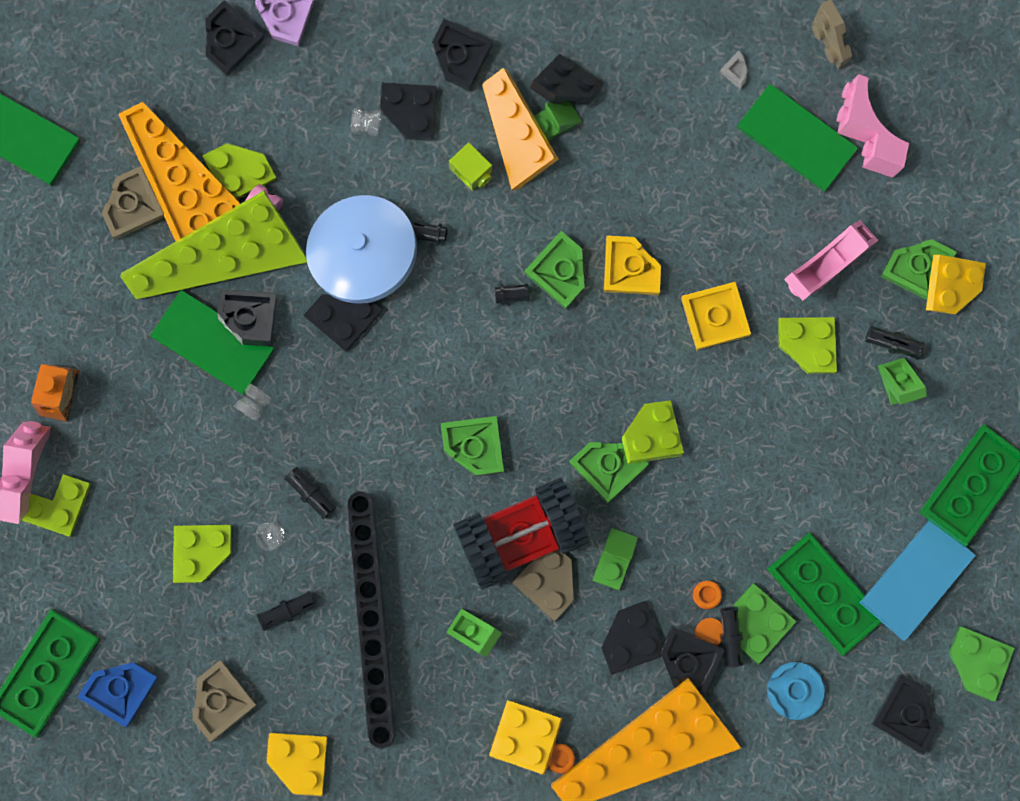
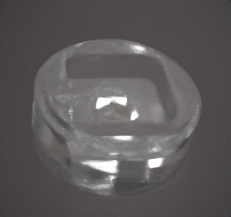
(270, 536)

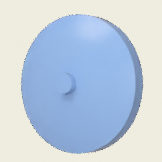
(361, 249)

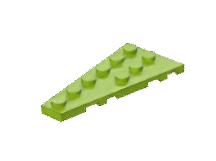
(231, 246)

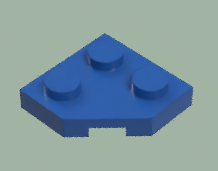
(119, 691)

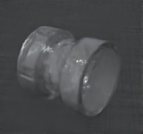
(365, 121)
(250, 408)

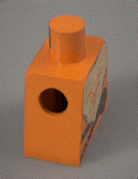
(55, 391)

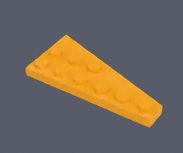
(180, 182)
(660, 741)

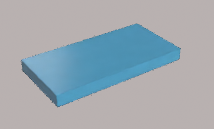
(917, 580)

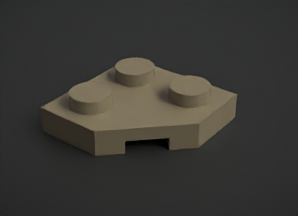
(831, 29)
(131, 204)
(548, 583)
(219, 701)

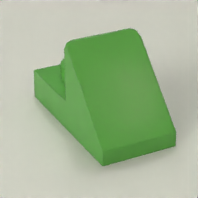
(557, 119)
(901, 382)
(615, 559)
(474, 633)

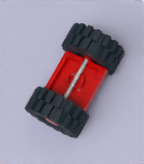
(521, 533)

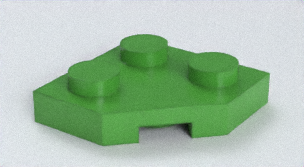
(912, 266)
(559, 270)
(474, 445)
(606, 468)
(761, 623)
(980, 662)

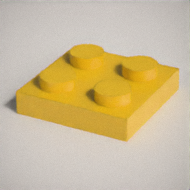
(715, 316)
(526, 737)

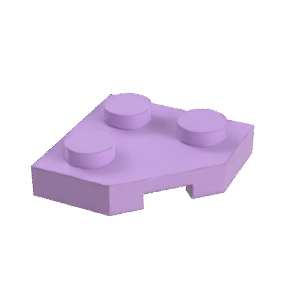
(286, 18)

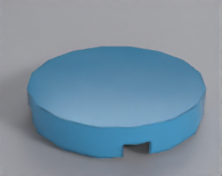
(786, 687)

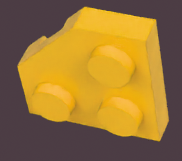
(630, 268)
(953, 283)
(298, 761)

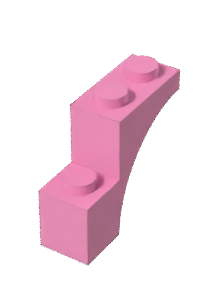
(857, 120)
(831, 260)
(19, 466)

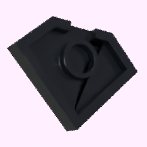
(229, 38)
(460, 53)
(566, 81)
(410, 109)
(248, 315)
(342, 320)
(631, 639)
(690, 658)
(907, 715)

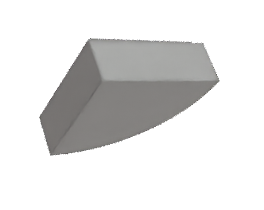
(736, 70)

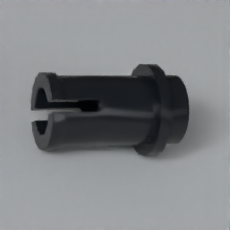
(430, 232)
(511, 293)

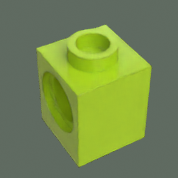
(471, 167)

